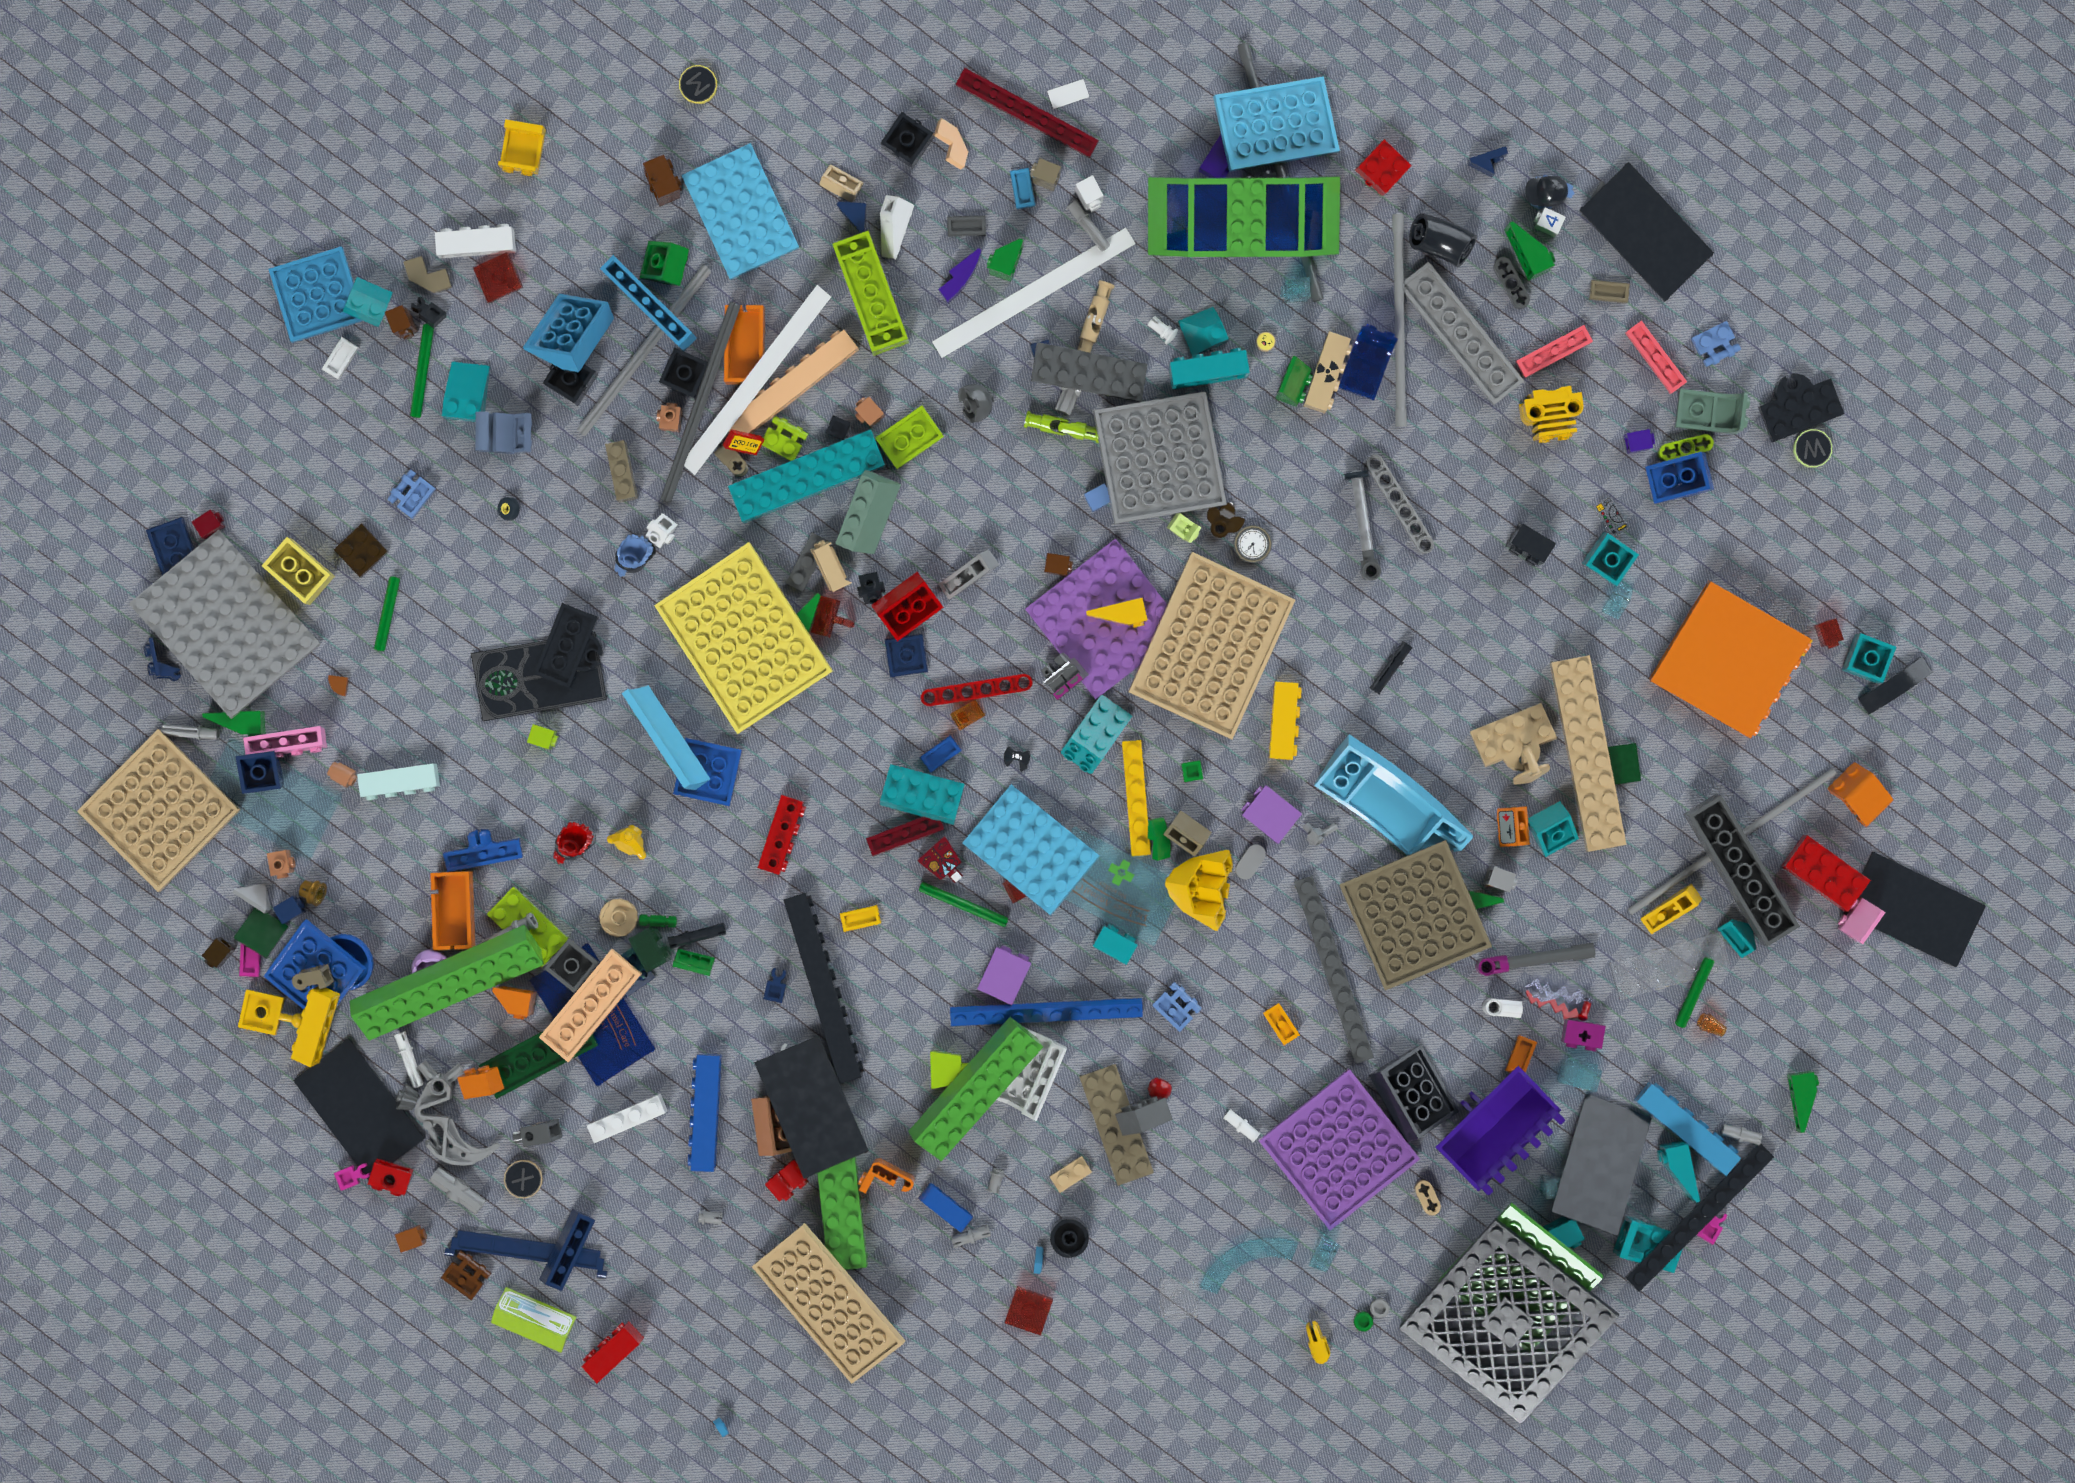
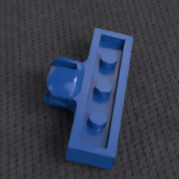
(482, 851)

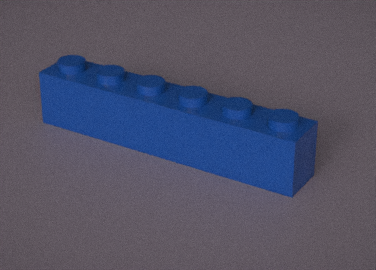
(705, 1112)

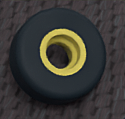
(513, 506)

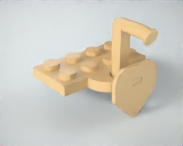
(1516, 738)

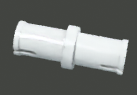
(1241, 1125)

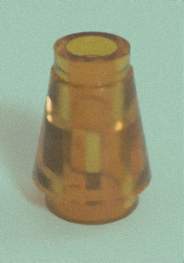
(1710, 1024)

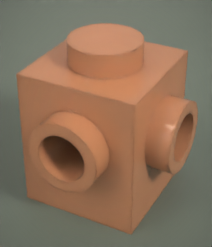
(670, 417)
(281, 863)

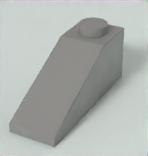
(969, 574)

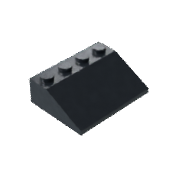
(1414, 1093)

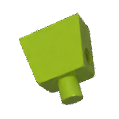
(944, 1068)

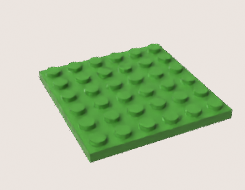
(1548, 1246)

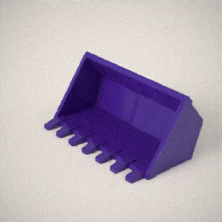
(1499, 1129)

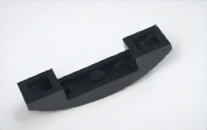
(1895, 686)

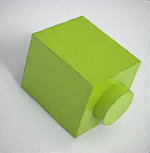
(542, 737)

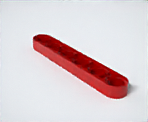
(977, 694)

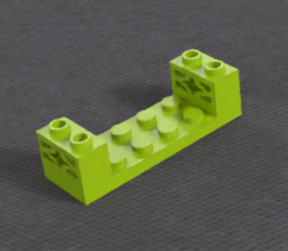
(870, 293)

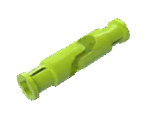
(1076, 429)

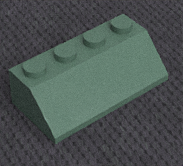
(868, 513)

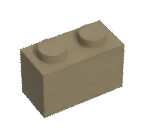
(1045, 174)
(1187, 833)

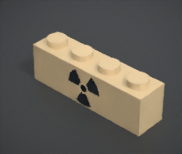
(1327, 372)

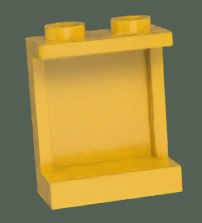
(522, 147)

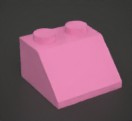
(1860, 920)

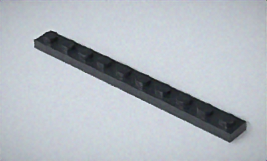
(1698, 1217)

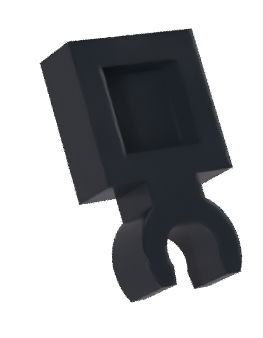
(430, 314)

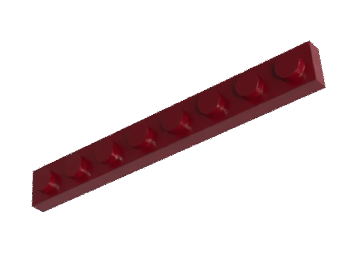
(1027, 112)

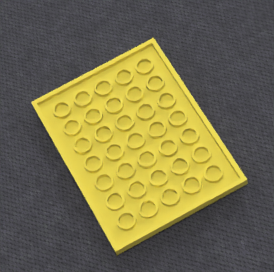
(743, 638)

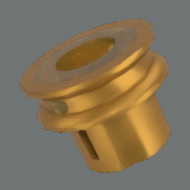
(314, 892)

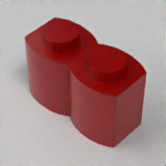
(786, 1181)

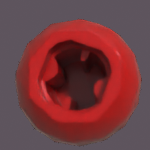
(1159, 1088)

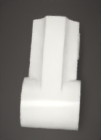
(1504, 1008)

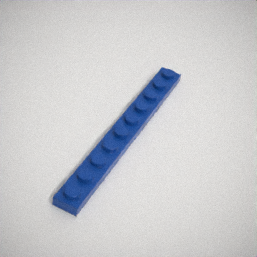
(1046, 1012)

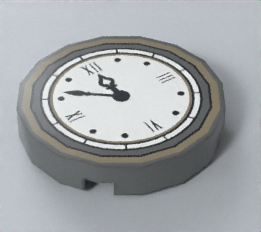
(1252, 544)

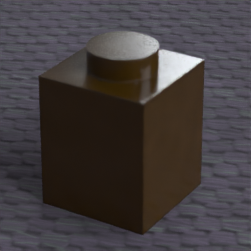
(218, 953)

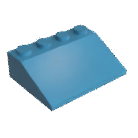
(570, 331)

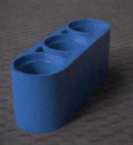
(945, 1207)

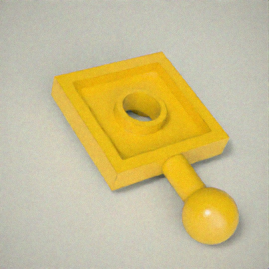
(273, 1005)

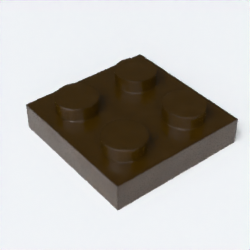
(361, 550)

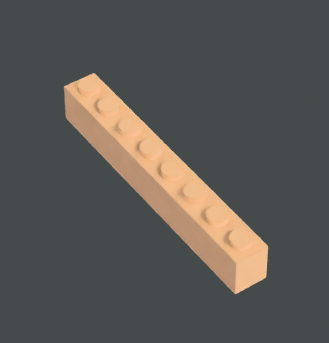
(796, 382)

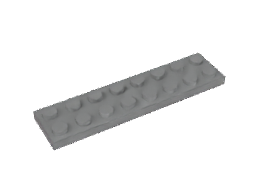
(1461, 333)

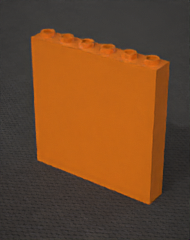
(1730, 659)

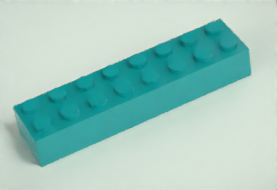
(806, 476)

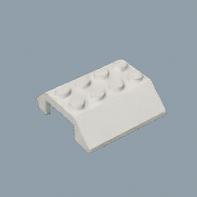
(1034, 1082)

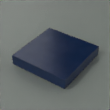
(906, 656)

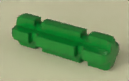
(657, 920)

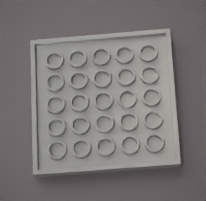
(1159, 457)

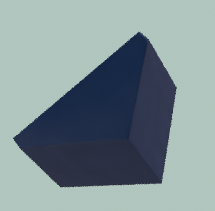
(854, 213)

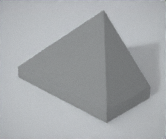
(256, 896)

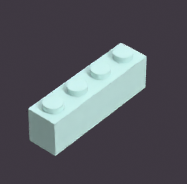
(398, 780)

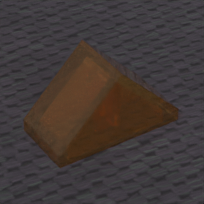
(967, 715)

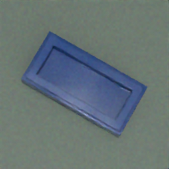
(940, 754)

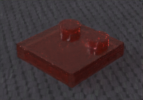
(498, 277)
(1028, 1310)

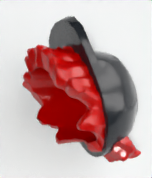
(573, 842)

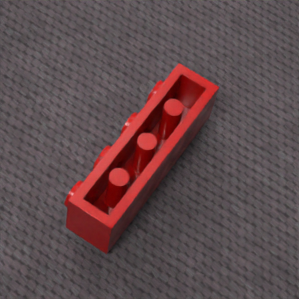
(781, 834)

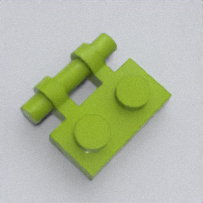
(781, 444)

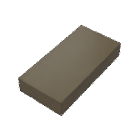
(1609, 291)

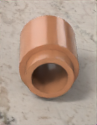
(342, 774)

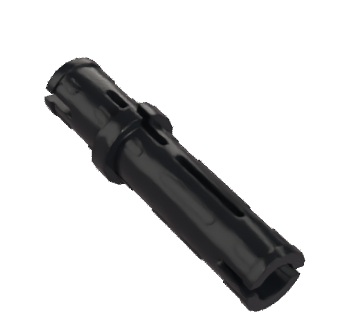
(1395, 661)
(697, 935)

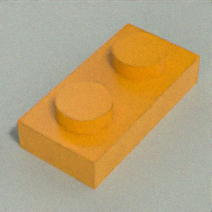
(1281, 1024)

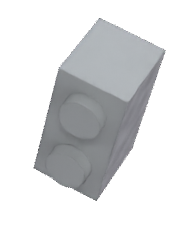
(1500, 879)

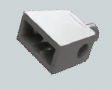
(538, 1133)

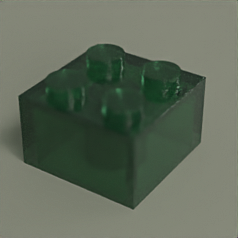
(650, 948)

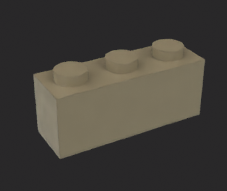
(621, 471)

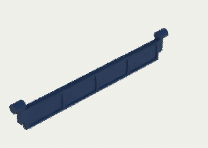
(520, 1249)

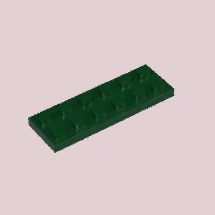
(529, 1061)

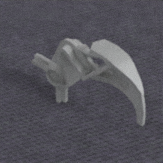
(433, 1096)

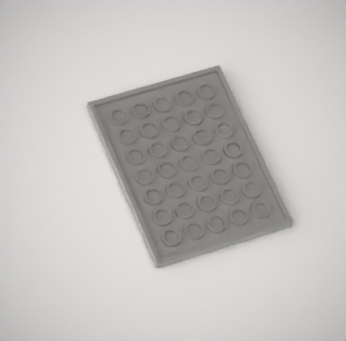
(224, 624)

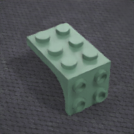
(1712, 411)

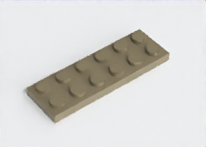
(1106, 1098)

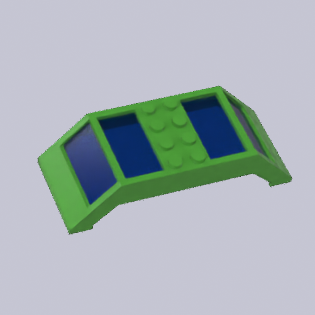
(1243, 216)

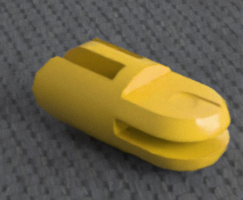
(1319, 1345)

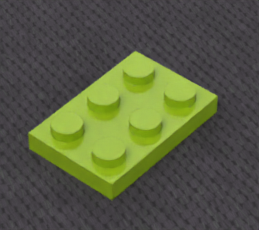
(909, 437)

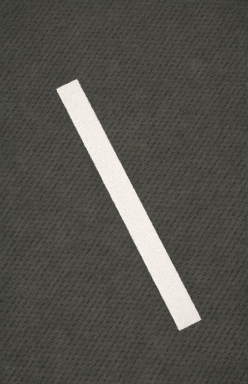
(1032, 293)
(756, 379)

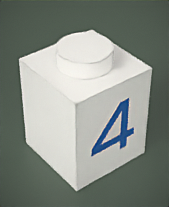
(1549, 222)

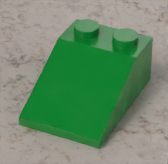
(1531, 254)
(1293, 382)

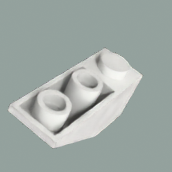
(893, 222)

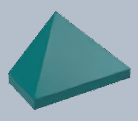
(1739, 936)

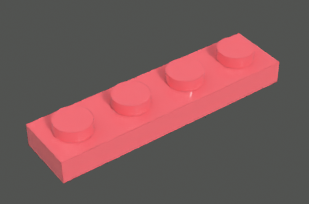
(1554, 351)
(1656, 357)

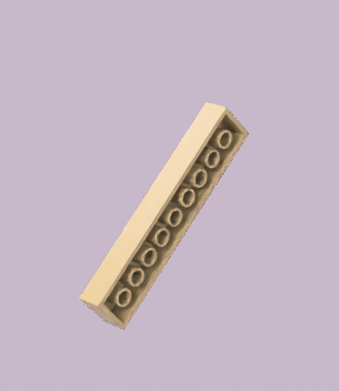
(1588, 753)

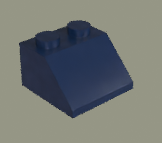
(259, 772)

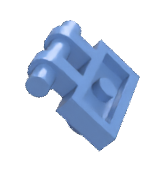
(1713, 338)
(416, 496)
(1172, 1010)

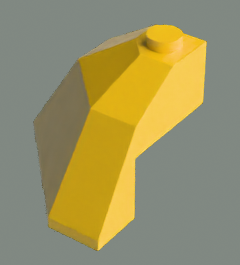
(1201, 886)

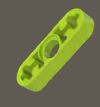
(1670, 446)

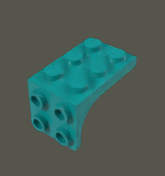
(1096, 734)

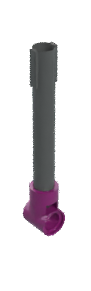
(1502, 963)

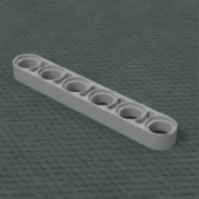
(1403, 502)

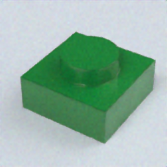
(1192, 771)

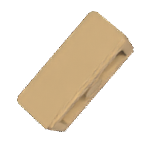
(841, 183)

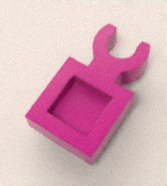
(350, 1177)
(1712, 1230)

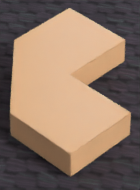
(957, 150)

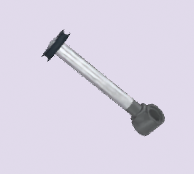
(1363, 524)

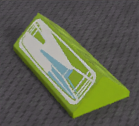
(533, 1319)

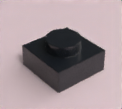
(838, 427)

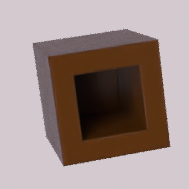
(1058, 564)

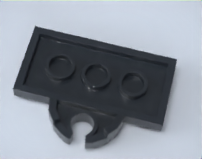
(1799, 407)
(569, 646)

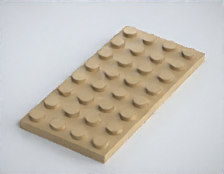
(828, 1303)

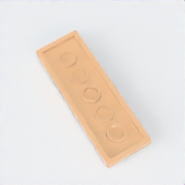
(590, 1005)

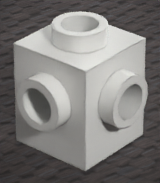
(661, 530)

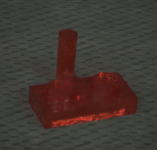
(827, 616)

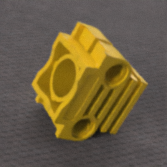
(1552, 413)

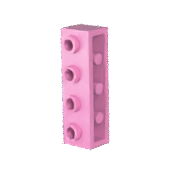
(288, 742)

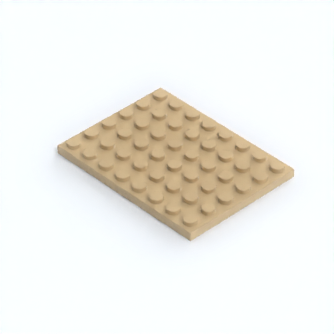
(1211, 645)

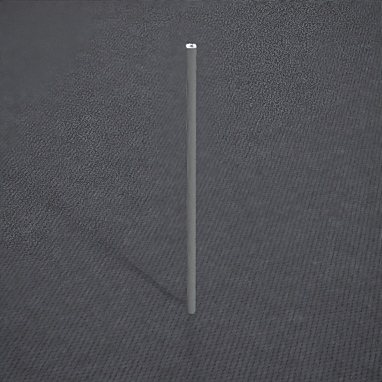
(1748, 830)

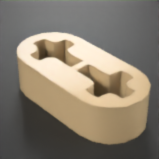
(1423, 1199)

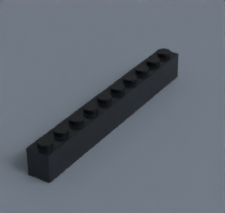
(823, 988)

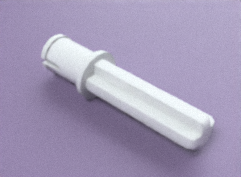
(408, 1059)

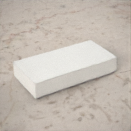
(340, 358)

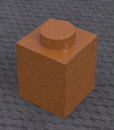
(411, 1238)

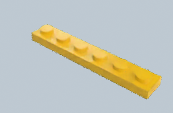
(1136, 797)

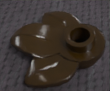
(1226, 518)

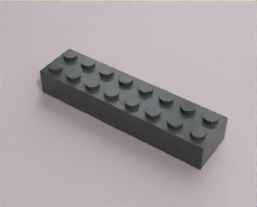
(1741, 870)

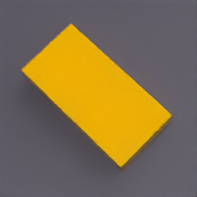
(860, 918)

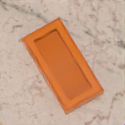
(1521, 1054)

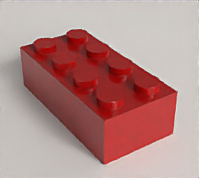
(1825, 873)

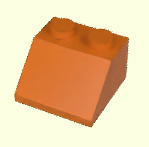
(516, 1000)

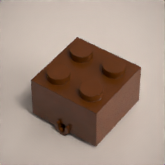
(661, 179)

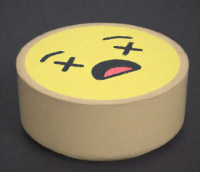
(1265, 341)

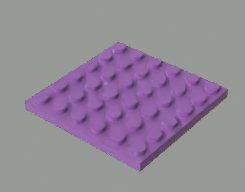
(1100, 646)
(1339, 1149)

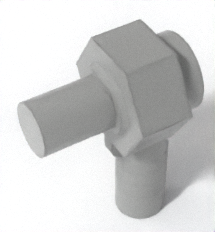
(1316, 836)

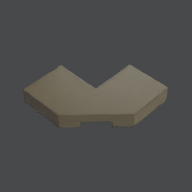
(418, 274)

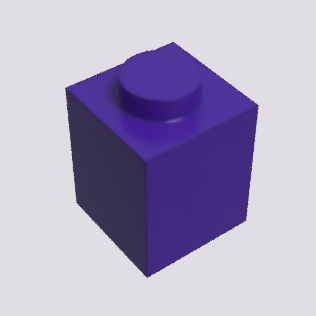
(1639, 441)

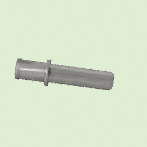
(1089, 227)
(191, 732)

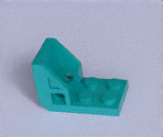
(1638, 1239)

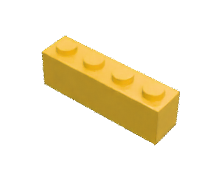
(1284, 720)
(314, 1026)

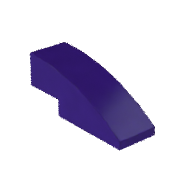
(960, 276)

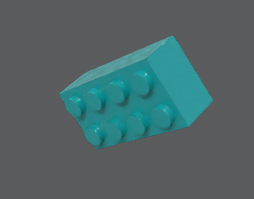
(1208, 369)
(922, 794)

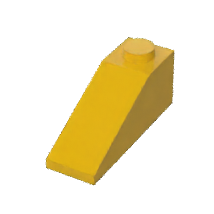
(1125, 613)
(1672, 908)

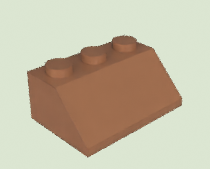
(769, 1133)

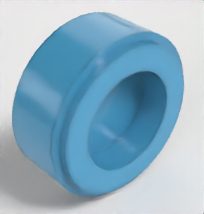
(721, 1427)

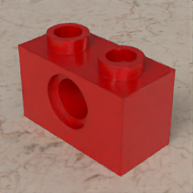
(400, 1173)

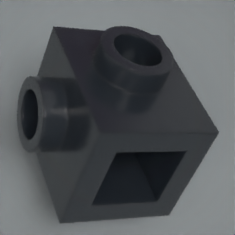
(870, 588)

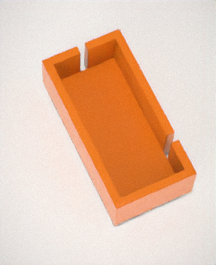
(745, 344)
(453, 910)

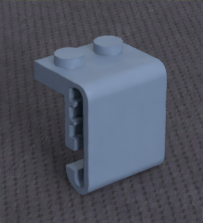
(503, 433)

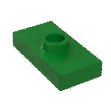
(693, 962)

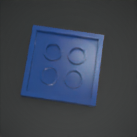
(720, 765)

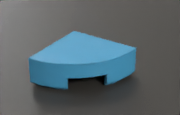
(1038, 1260)

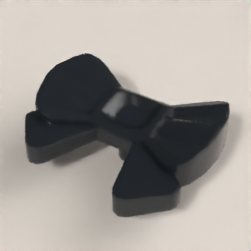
(1022, 757)

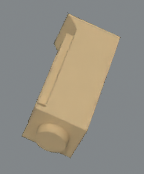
(829, 565)

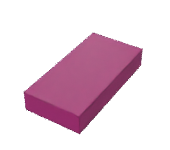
(249, 962)

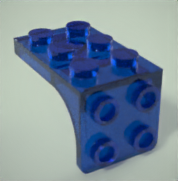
(1368, 362)

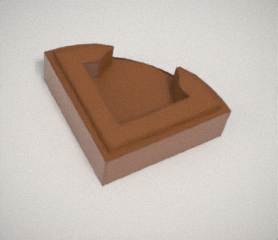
(338, 684)

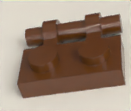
(463, 1280)

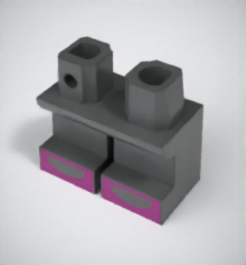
(1065, 677)

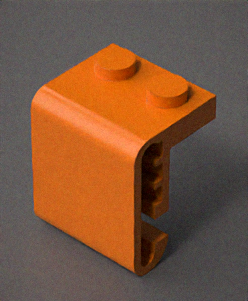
(1861, 793)
(885, 1171)

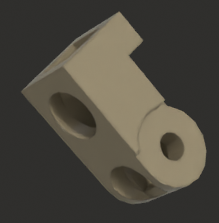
(316, 975)

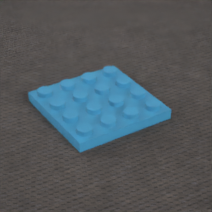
(314, 293)

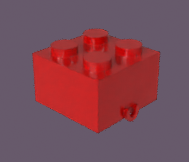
(1383, 167)

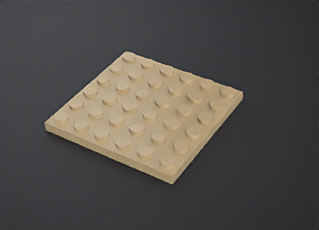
(158, 810)

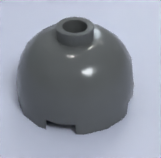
(976, 402)

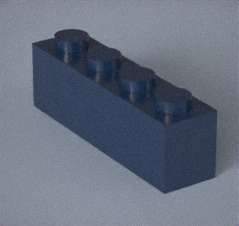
(567, 1249)

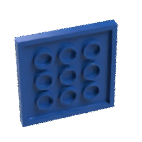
(309, 949)

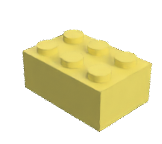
(298, 571)

